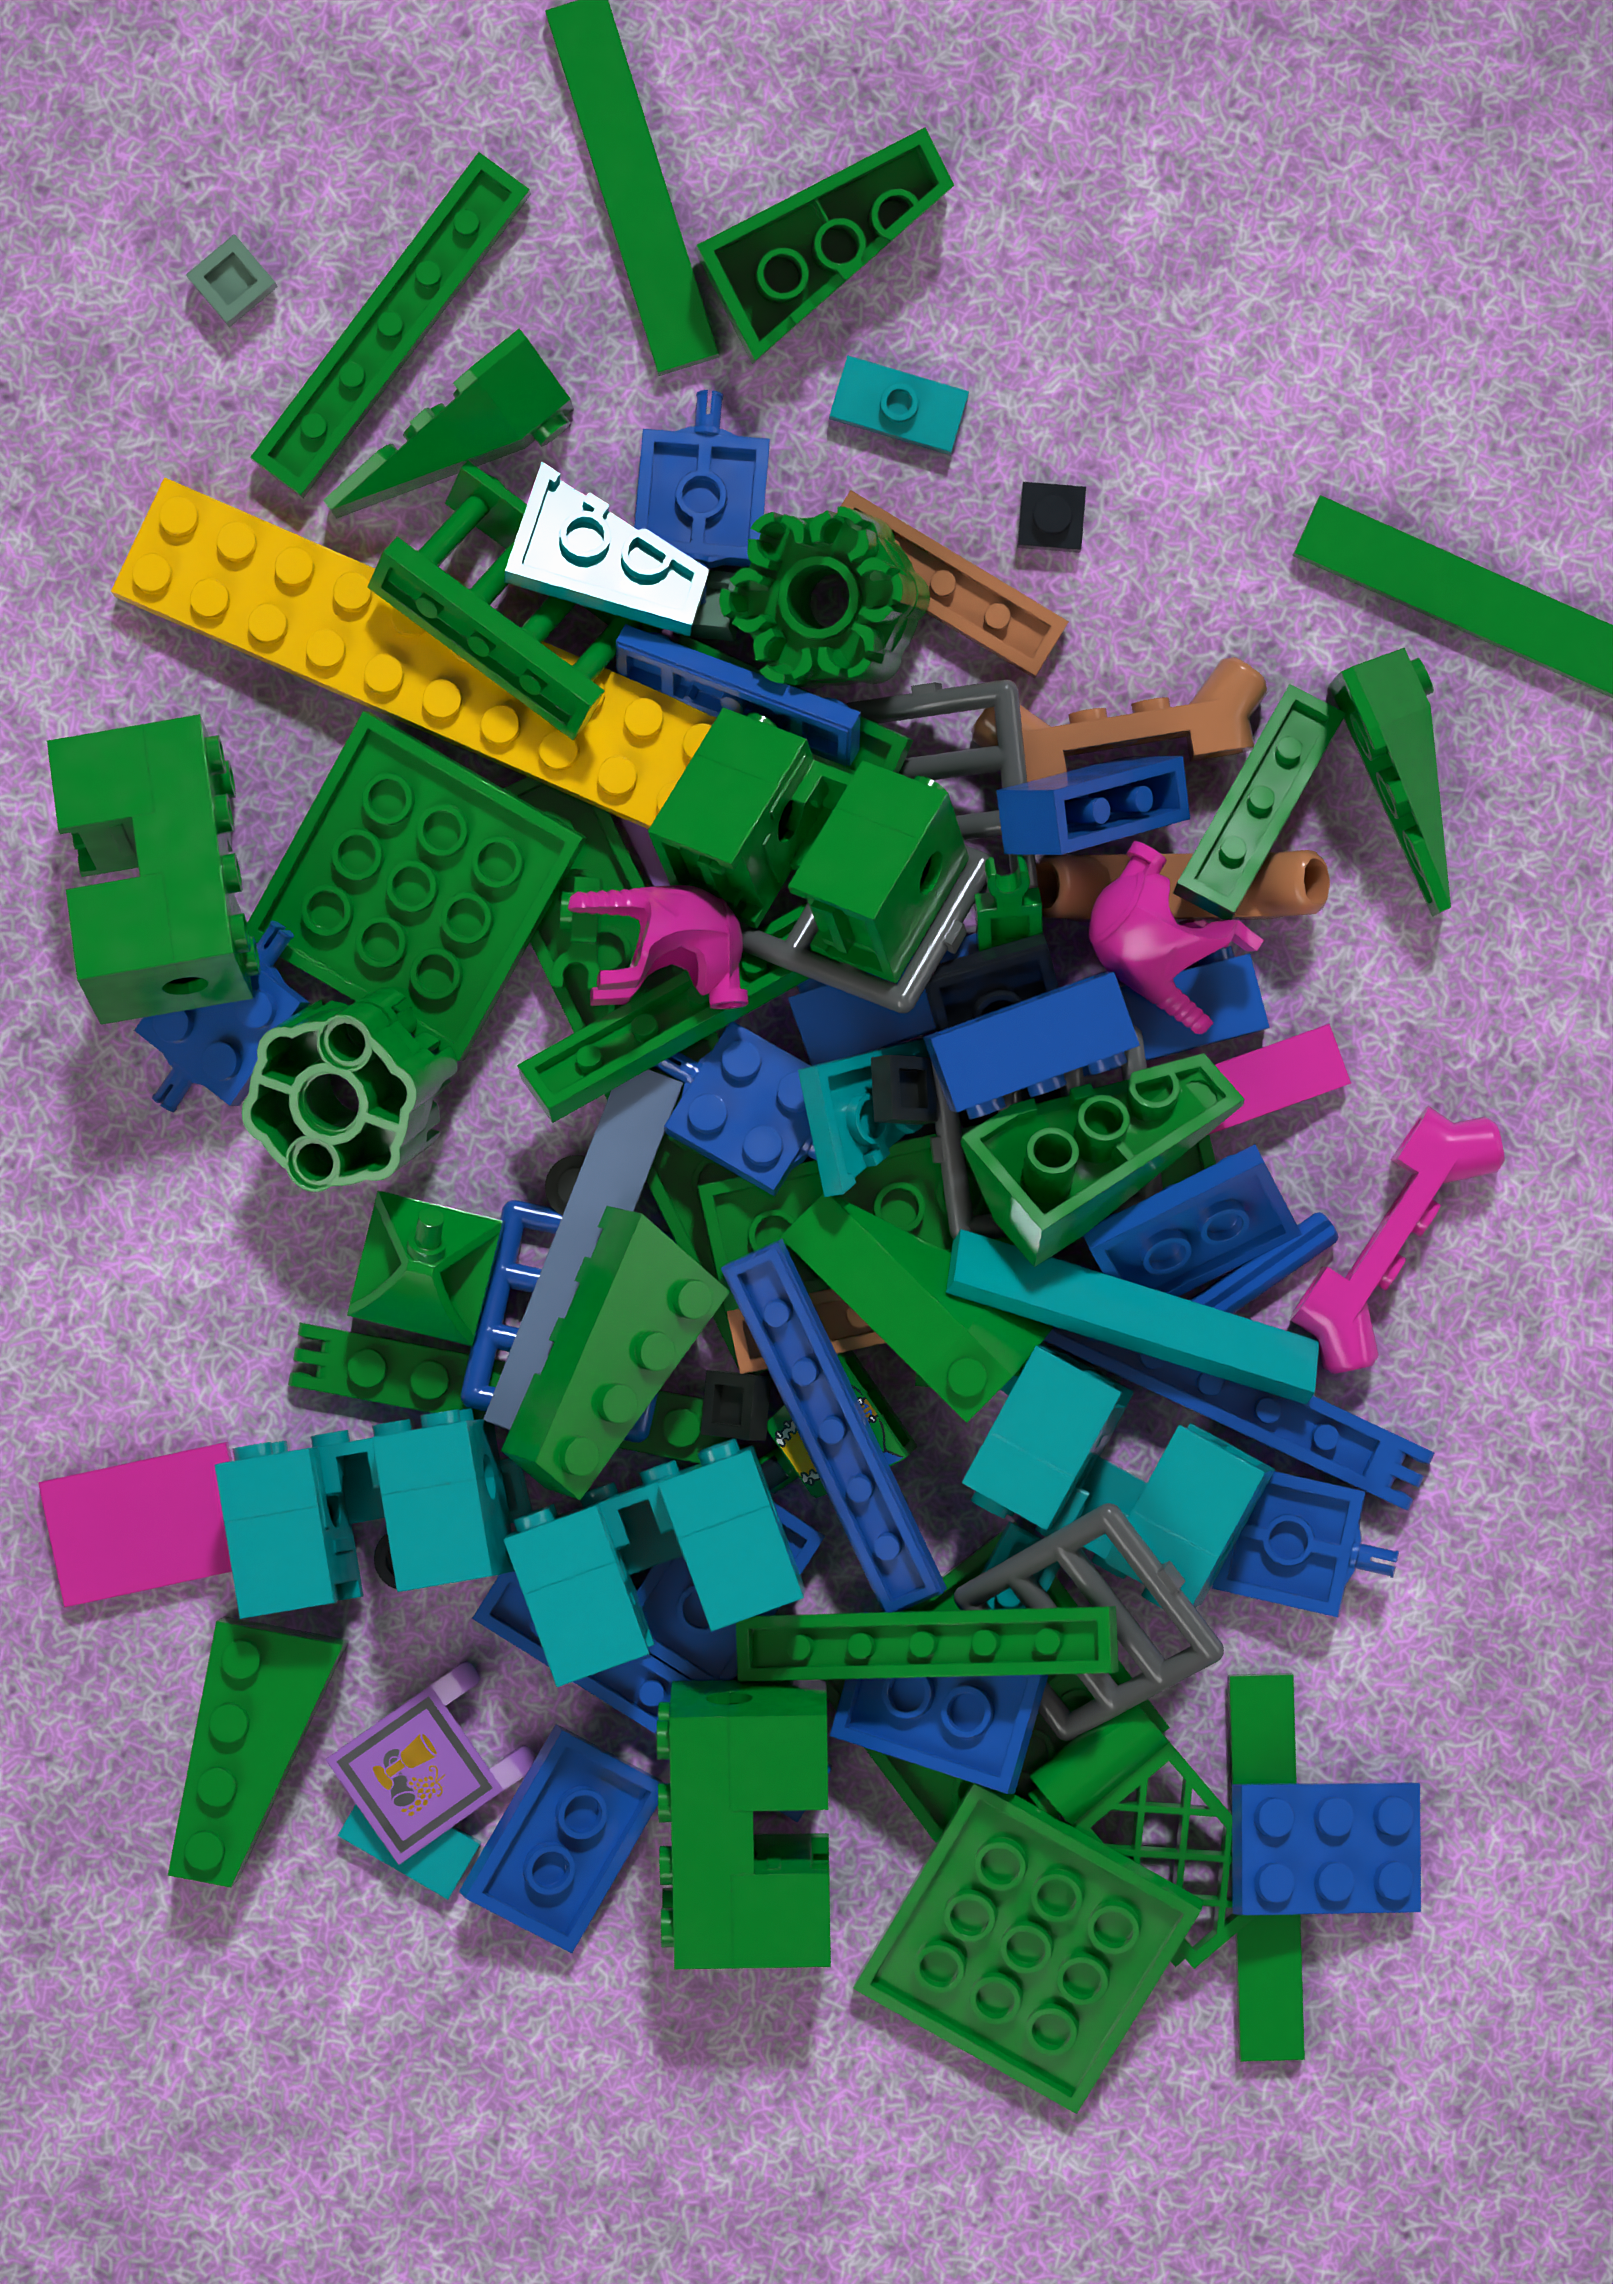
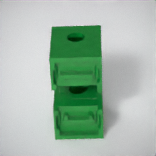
(159, 805)
(865, 846)
(737, 1892)

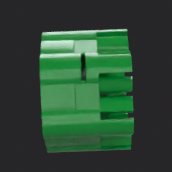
(776, 591)
(393, 1076)

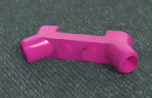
(1435, 1154)

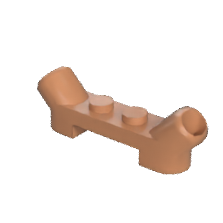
(1213, 723)
(1285, 885)

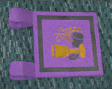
(419, 1769)

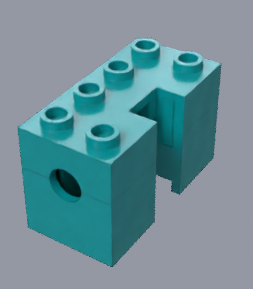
(1050, 1470)
(295, 1511)
(581, 1561)

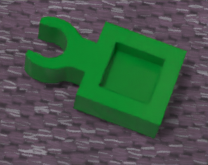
(1008, 909)

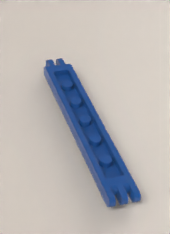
(1308, 1432)

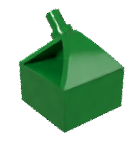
(425, 1268)

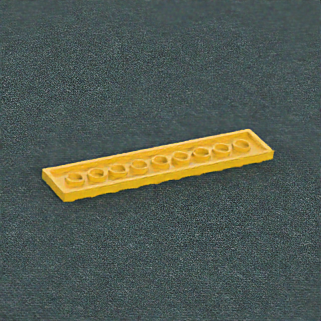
(320, 622)

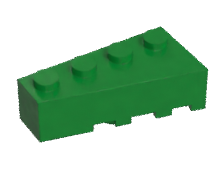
(807, 246)
(248, 1730)

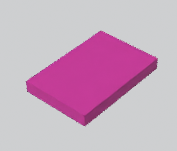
(137, 1525)

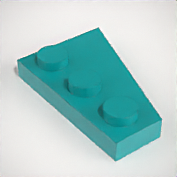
(842, 1115)

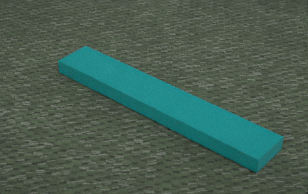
(1134, 1317)

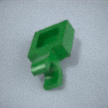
(584, 935)

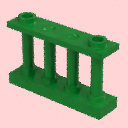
(480, 633)

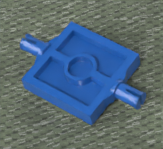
(703, 487)
(221, 1041)
(743, 1108)
(1302, 1546)

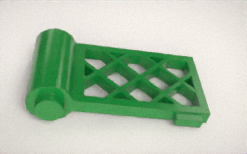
(1108, 1765)

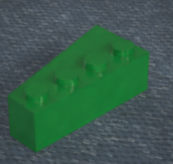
(611, 1353)

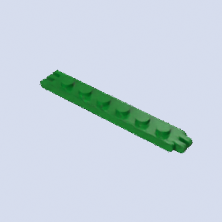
(433, 1381)

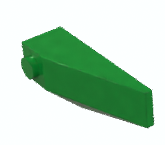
(496, 411)
(1396, 742)
(1078, 1157)
(901, 1293)

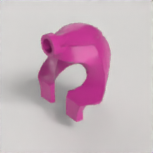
(677, 928)
(1145, 944)

